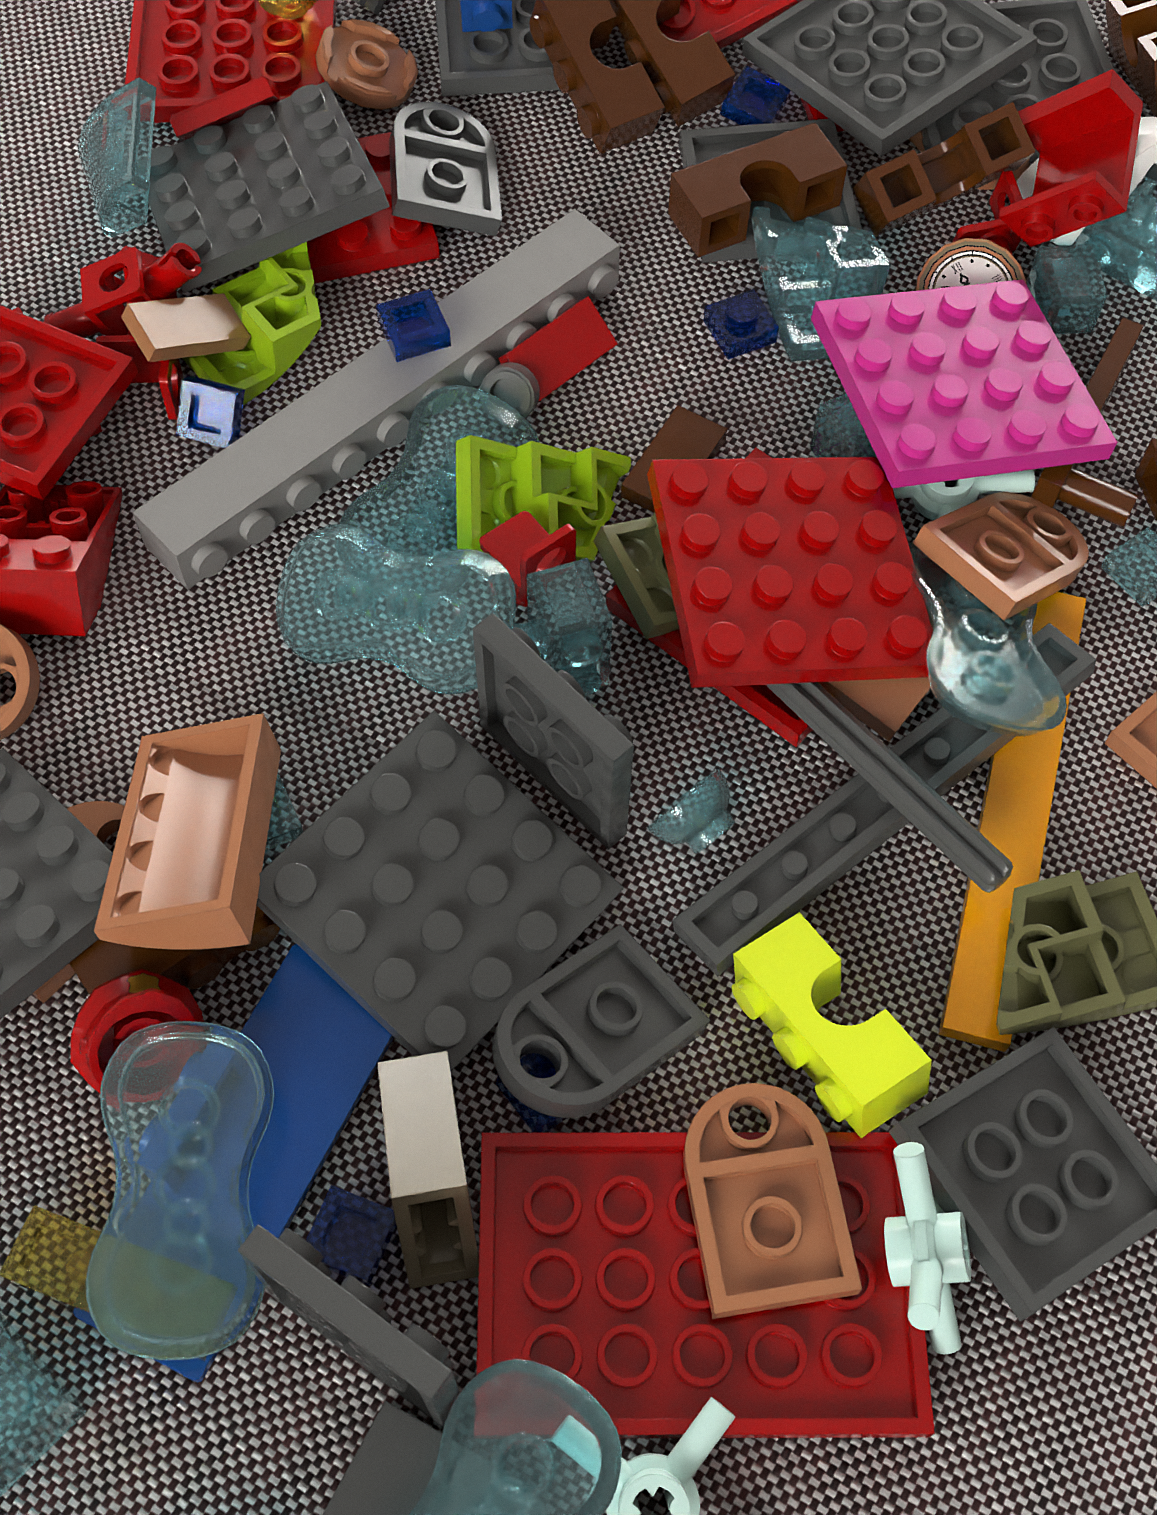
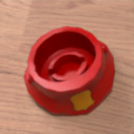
(120, 1009)

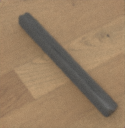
(897, 783)

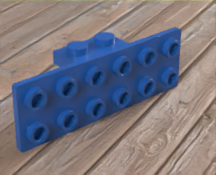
(320, 1063)

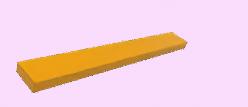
(1016, 823)

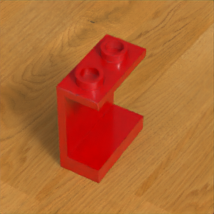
(1084, 158)

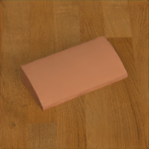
(192, 838)

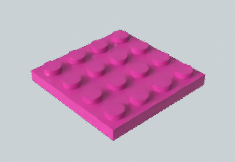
(960, 382)

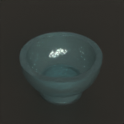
(697, 815)

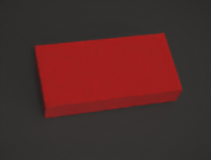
(224, 107)
(563, 346)

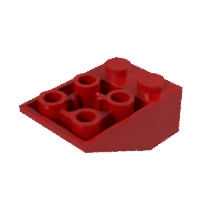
(55, 557)

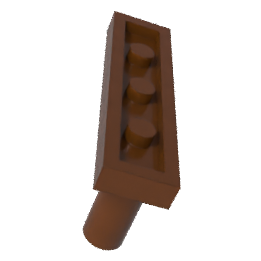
(1074, 485)

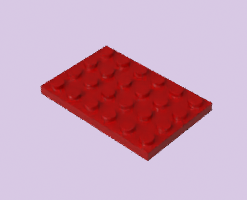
(604, 1280)

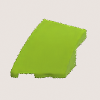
(280, 315)
(546, 481)

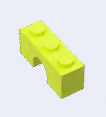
(858, 1069)

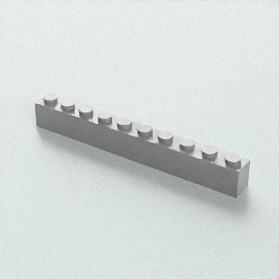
(369, 404)

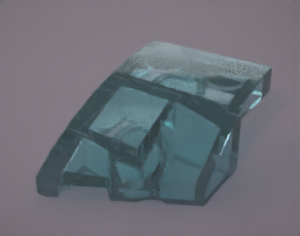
(117, 156)
(810, 266)

